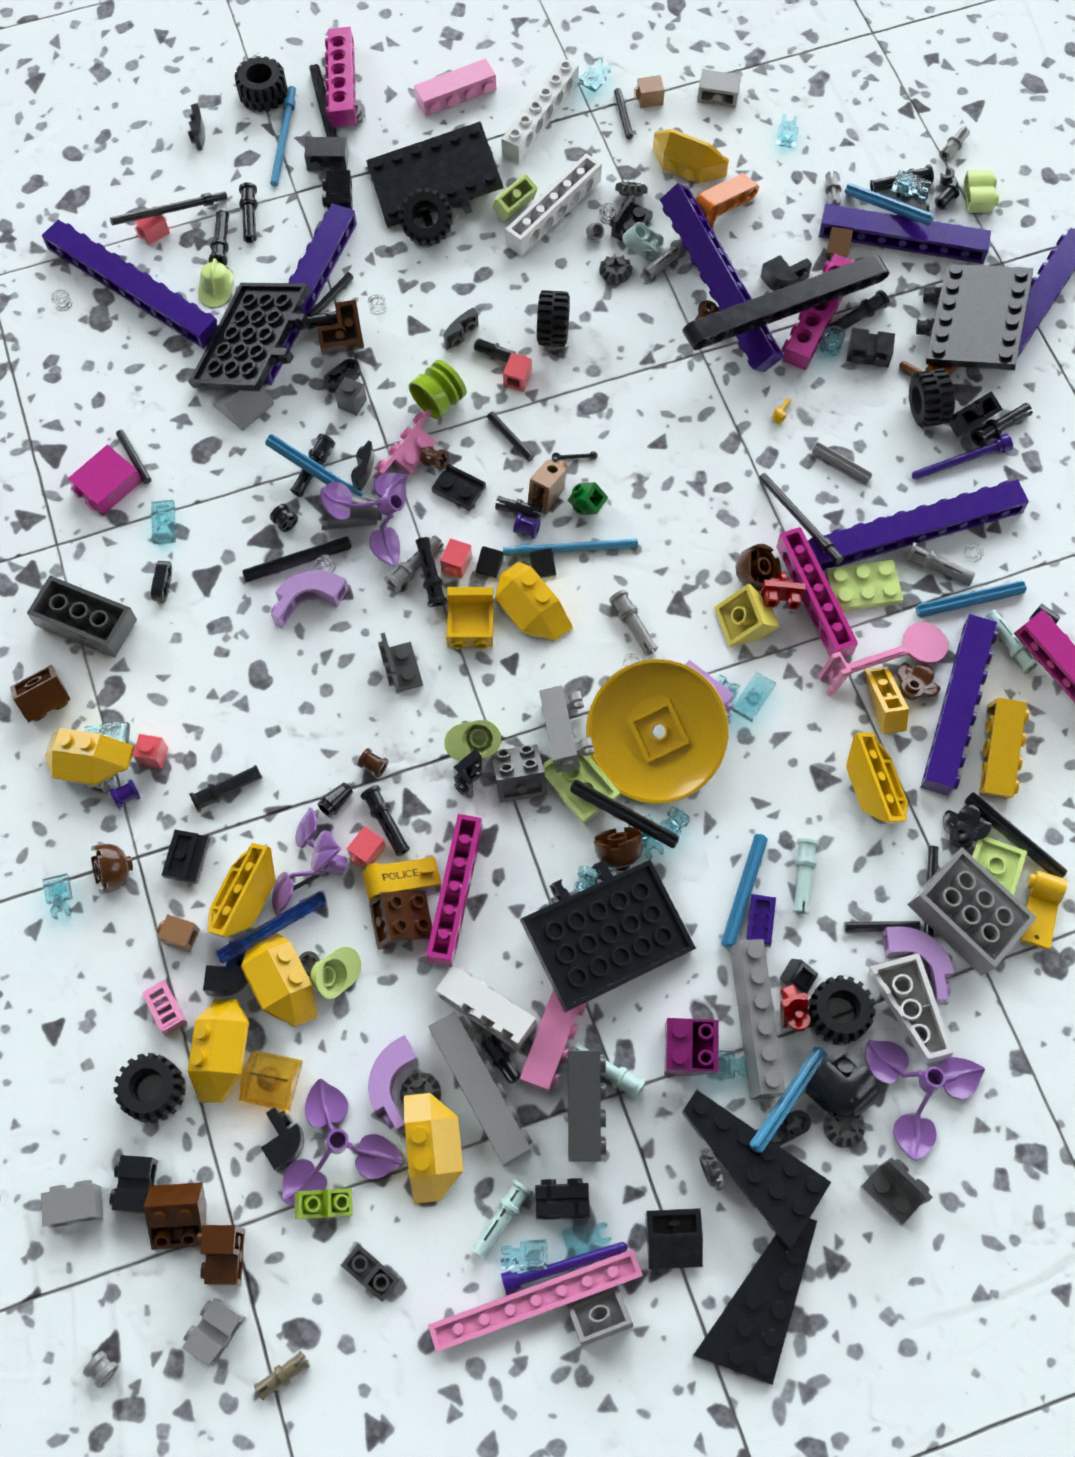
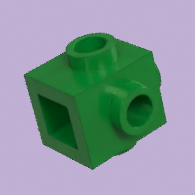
(587, 498)

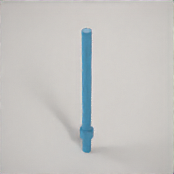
(289, 106)
(526, 548)

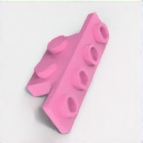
(407, 452)

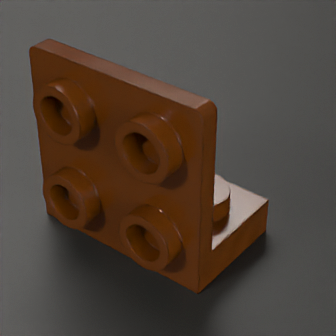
(400, 917)

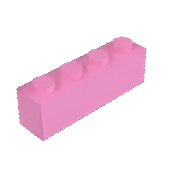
(455, 87)
(550, 1045)

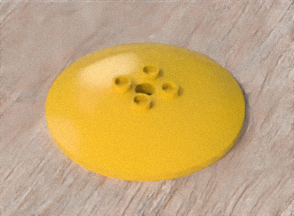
(624, 722)

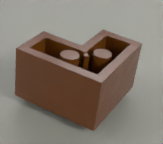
(345, 334)
(223, 1253)

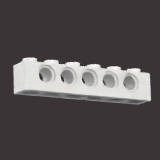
(540, 110)
(553, 204)

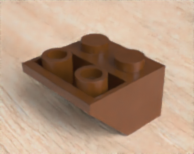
(175, 1214)

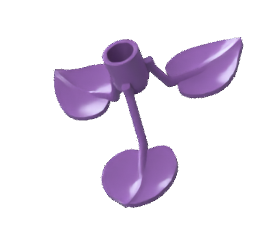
(392, 489)
(323, 859)
(957, 1076)
(327, 1106)

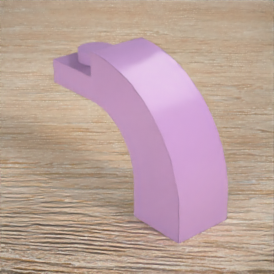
(305, 587)
(937, 964)
(386, 1068)

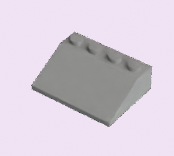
(972, 911)

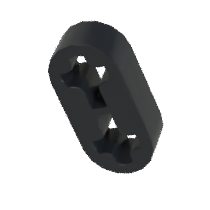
(339, 372)
(161, 581)

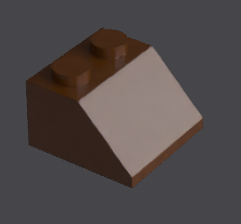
(40, 694)

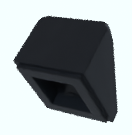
(489, 562)
(543, 562)
(799, 974)

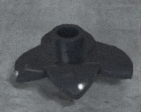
(967, 823)

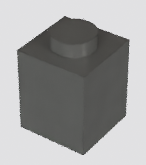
(350, 396)

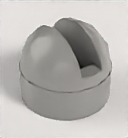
(596, 229)

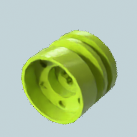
(437, 389)

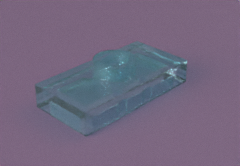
(163, 521)
(754, 696)
(115, 730)

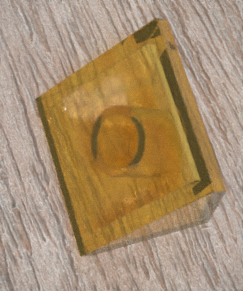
(269, 1080)

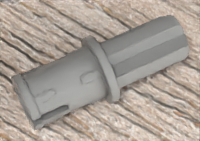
(954, 143)
(833, 188)

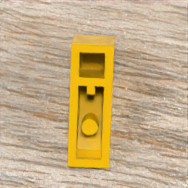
(887, 700)

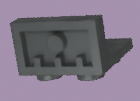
(400, 665)
(519, 773)
(896, 1190)

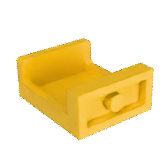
(470, 617)

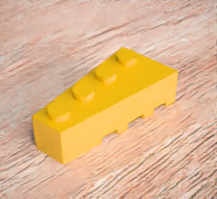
(1003, 747)

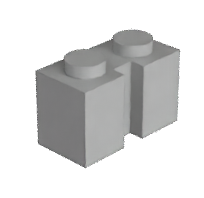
(719, 87)
(71, 1205)
(214, 1331)

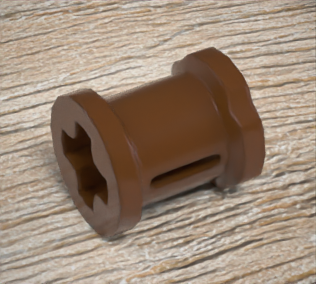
(434, 454)
(372, 762)

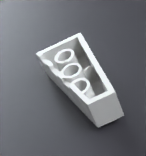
(912, 1001)
(487, 1008)

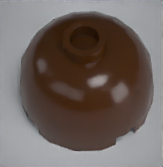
(757, 565)
(619, 848)
(110, 867)

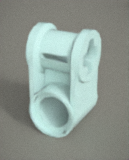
(643, 239)

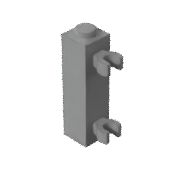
(559, 728)

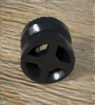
(283, 517)

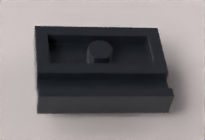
(458, 487)
(186, 856)

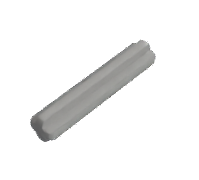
(842, 463)

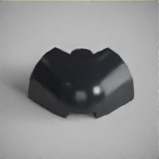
(843, 1088)

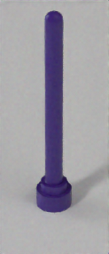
(1002, 444)
(514, 1281)

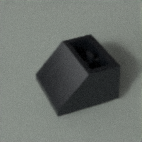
(674, 1238)

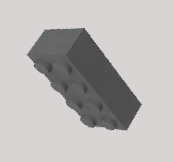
(82, 616)
(584, 1105)

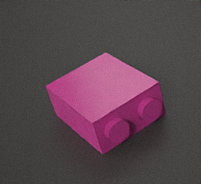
(104, 480)

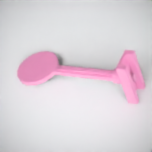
(920, 641)

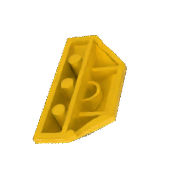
(689, 156)
(531, 603)
(86, 756)
(876, 779)
(242, 892)
(280, 981)
(218, 1050)
(432, 1147)

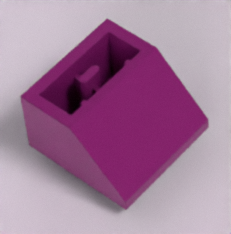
(691, 1047)

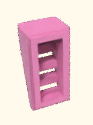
(173, 1024)

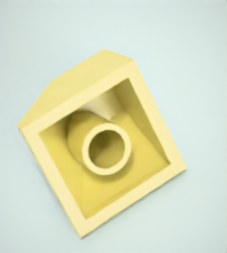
(745, 617)

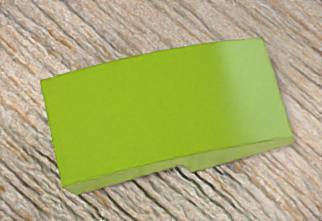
(323, 1203)

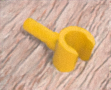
(779, 414)

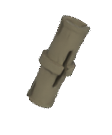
(282, 1375)

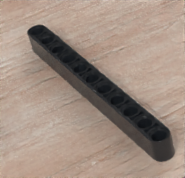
(785, 302)

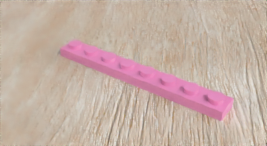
(534, 1300)

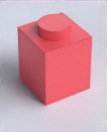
(151, 228)
(517, 372)
(456, 558)
(150, 751)
(365, 847)

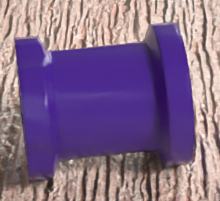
(526, 526)
(125, 793)

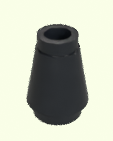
(335, 799)

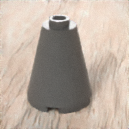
(358, 517)

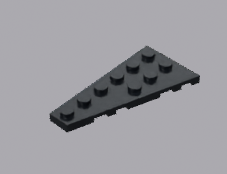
(772, 1181)
(757, 1317)

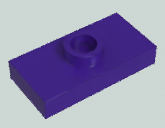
(761, 918)

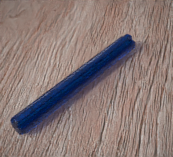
(270, 927)

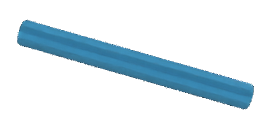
(889, 204)
(305, 462)
(971, 598)
(744, 890)
(787, 1100)

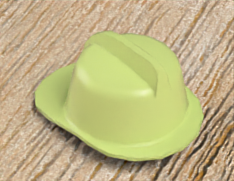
(215, 284)
(472, 735)
(336, 972)

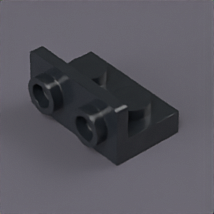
(628, 216)
(467, 772)

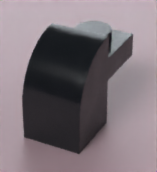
(779, 274)
(225, 979)
(287, 1145)

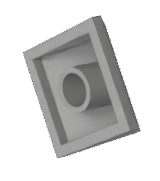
(244, 406)
(599, 1316)

